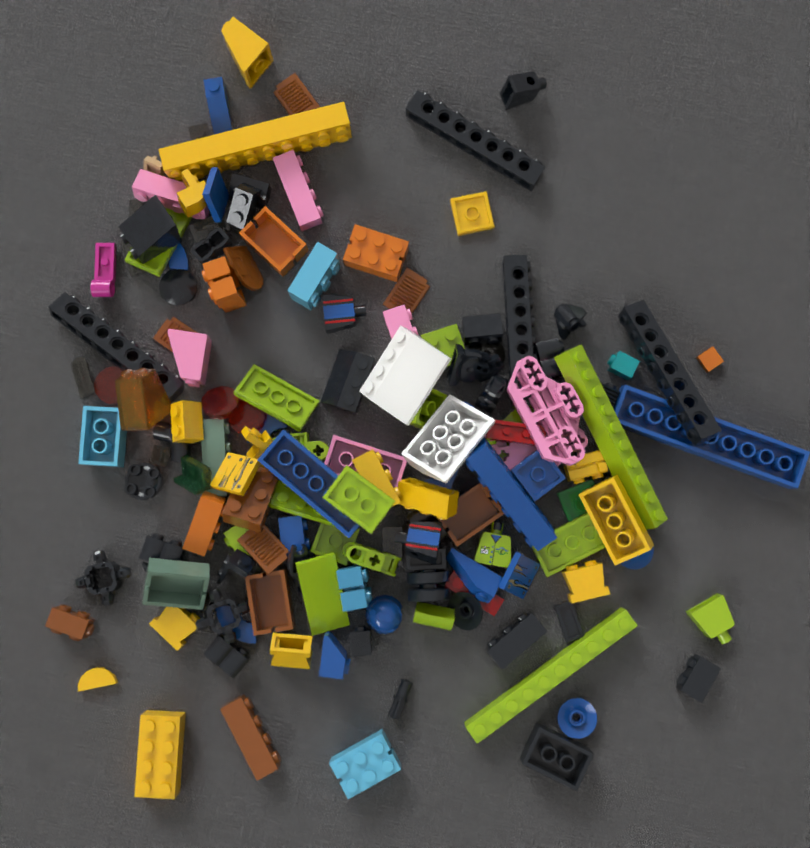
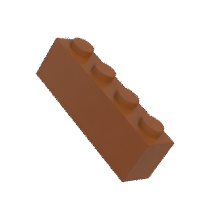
(251, 737)

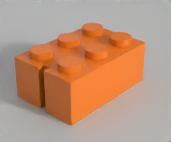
(274, 241)
(376, 253)
(223, 284)

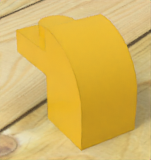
(191, 198)
(259, 441)

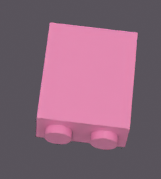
(191, 355)

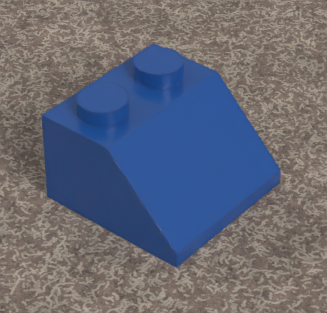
(333, 658)

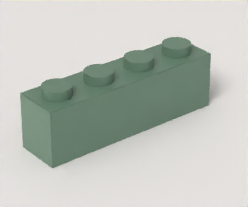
(215, 447)

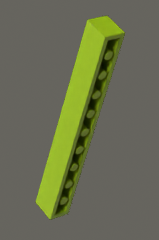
(610, 435)
(550, 674)

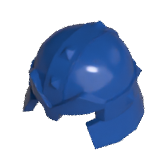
(384, 614)

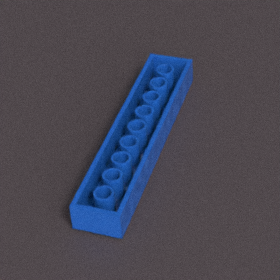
(732, 447)

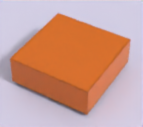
(709, 359)

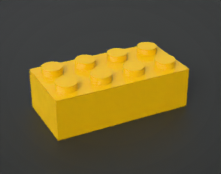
(616, 520)
(160, 754)

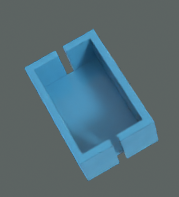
(354, 597)

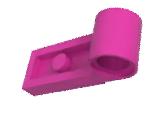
(105, 270)

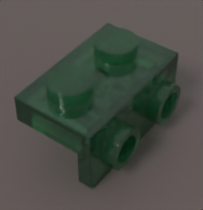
(195, 476)

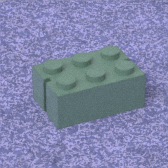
(176, 584)

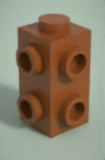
(75, 624)

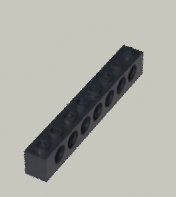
(478, 150)
(511, 265)
(67, 304)
(677, 377)

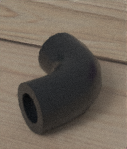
(162, 432)

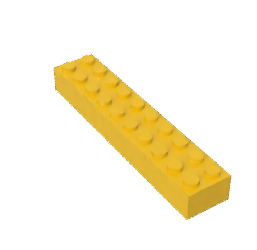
(258, 142)

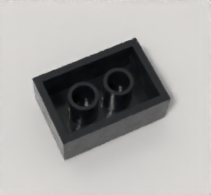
(556, 756)

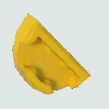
(96, 678)

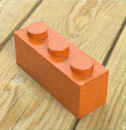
(204, 524)

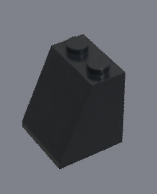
(149, 231)

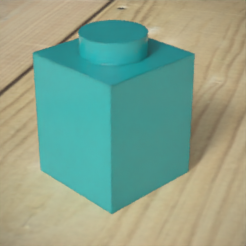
(622, 365)

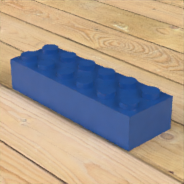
(306, 477)
(511, 495)

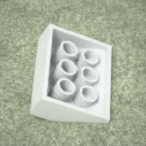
(405, 375)
(447, 439)

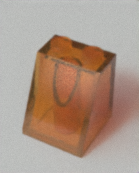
(141, 399)

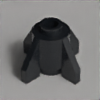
(569, 319)

